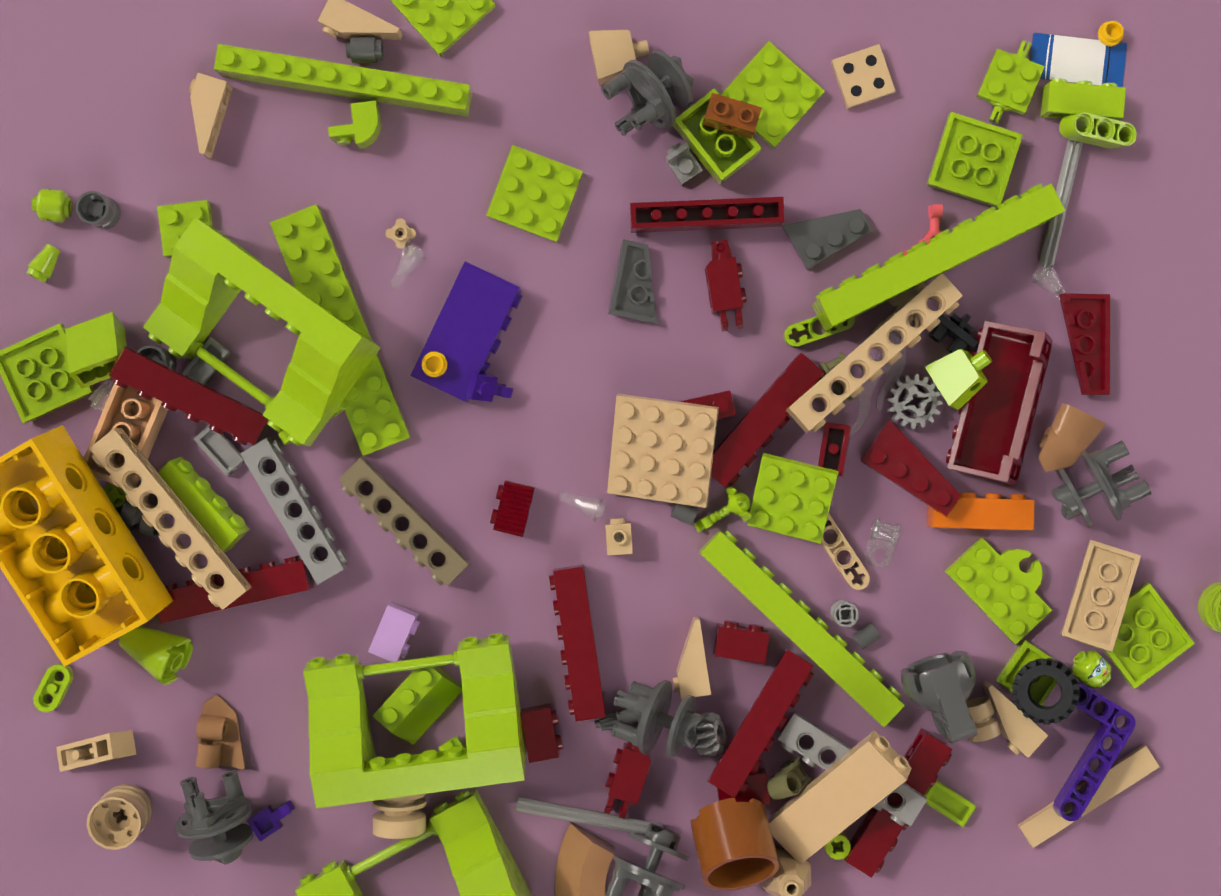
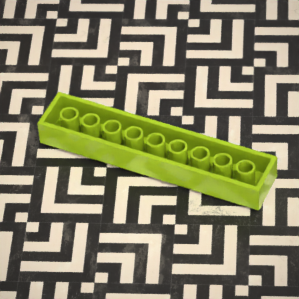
(942, 254)

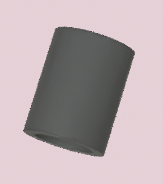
(684, 513)
(866, 636)

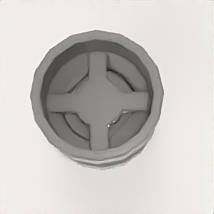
(840, 613)

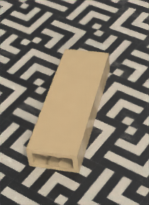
(839, 796)

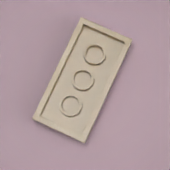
(1100, 596)

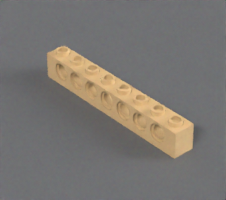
(939, 290)
(169, 503)

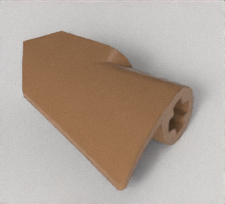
(1067, 437)
(219, 736)

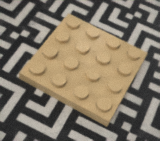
(662, 450)

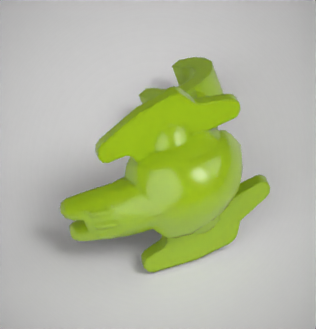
(737, 503)

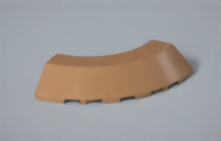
(582, 863)

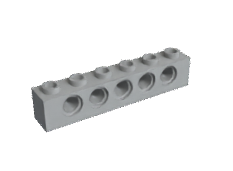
(256, 460)
(798, 726)

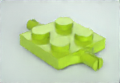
(1010, 82)

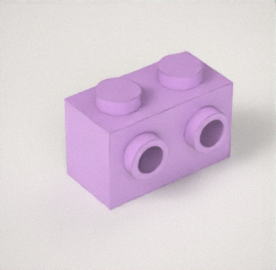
(394, 632)

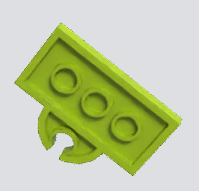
(1001, 587)

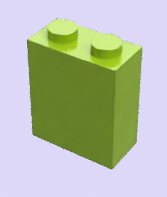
(94, 348)

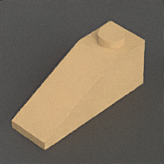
(349, 21)
(209, 105)
(692, 667)
(1018, 730)
(96, 750)

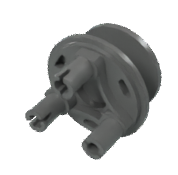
(651, 91)
(1104, 483)
(652, 710)
(215, 821)
(651, 882)

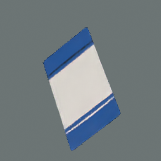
(1079, 59)

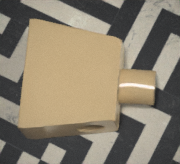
(612, 50)

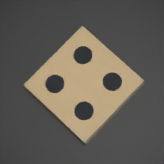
(863, 76)

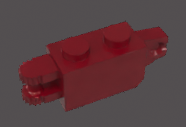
(724, 285)
(628, 777)

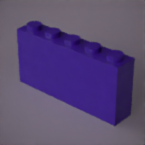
(469, 328)

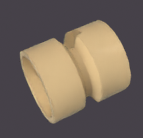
(981, 713)

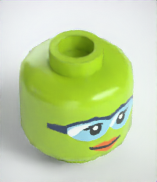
(1091, 669)

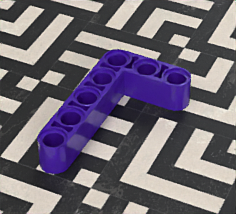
(1095, 749)

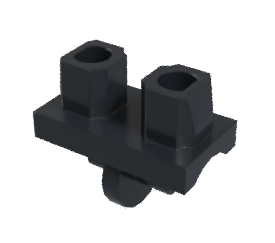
(954, 330)

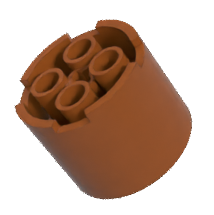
(734, 844)

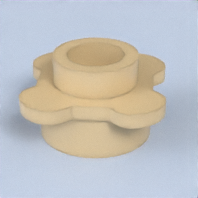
(408, 233)

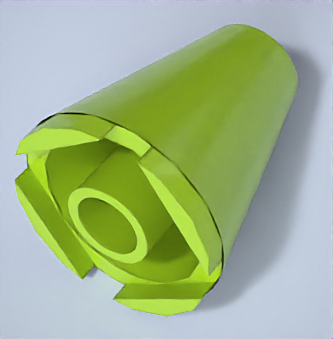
(157, 652)

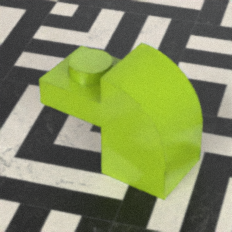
(365, 126)

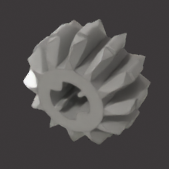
(711, 735)

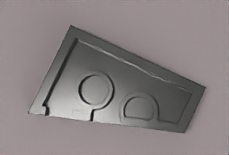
(826, 235)
(632, 287)

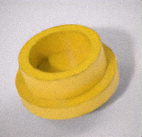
(1110, 33)
(434, 364)

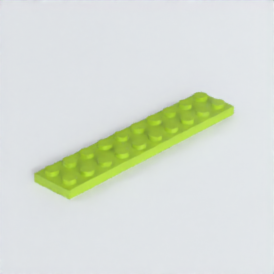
(321, 277)

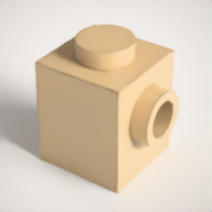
(618, 537)

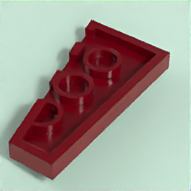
(1089, 337)
(906, 467)

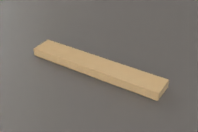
(1120, 776)

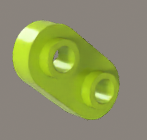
(54, 686)

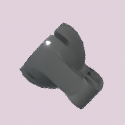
(943, 689)

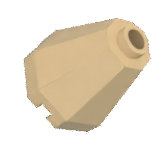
(791, 877)

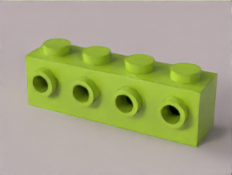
(204, 504)

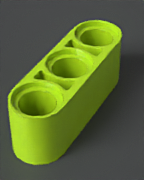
(1097, 130)

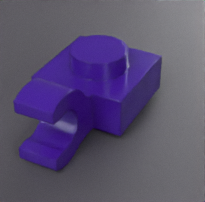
(484, 387)
(268, 820)

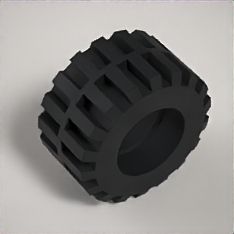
(1038, 712)

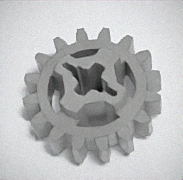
(917, 411)

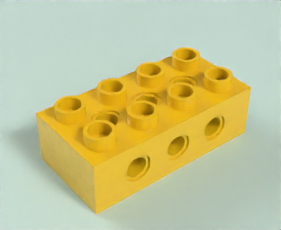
(71, 549)

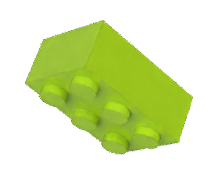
(716, 149)

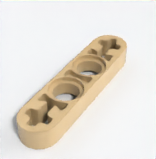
(838, 545)

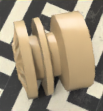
(399, 817)
(106, 819)

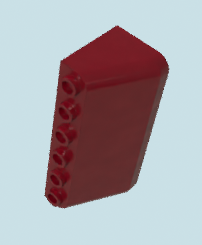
(1001, 414)

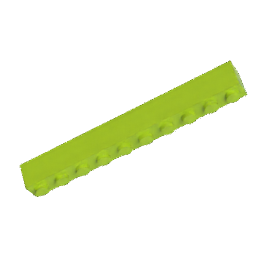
(343, 80)
(801, 628)

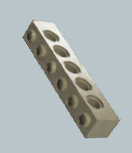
(352, 485)

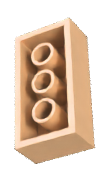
(136, 416)

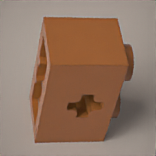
(732, 115)

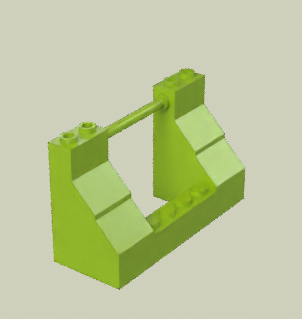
(202, 284)
(342, 742)
(473, 849)

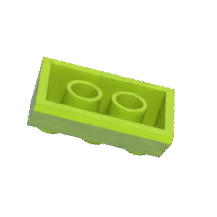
(418, 702)

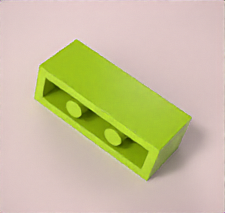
(1067, 99)

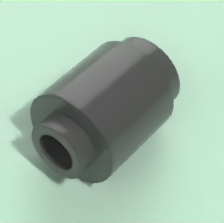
(365, 49)

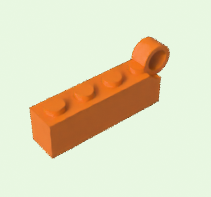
(986, 513)

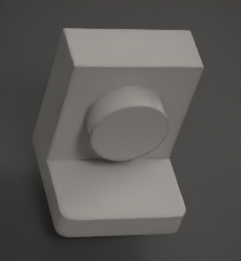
(682, 163)

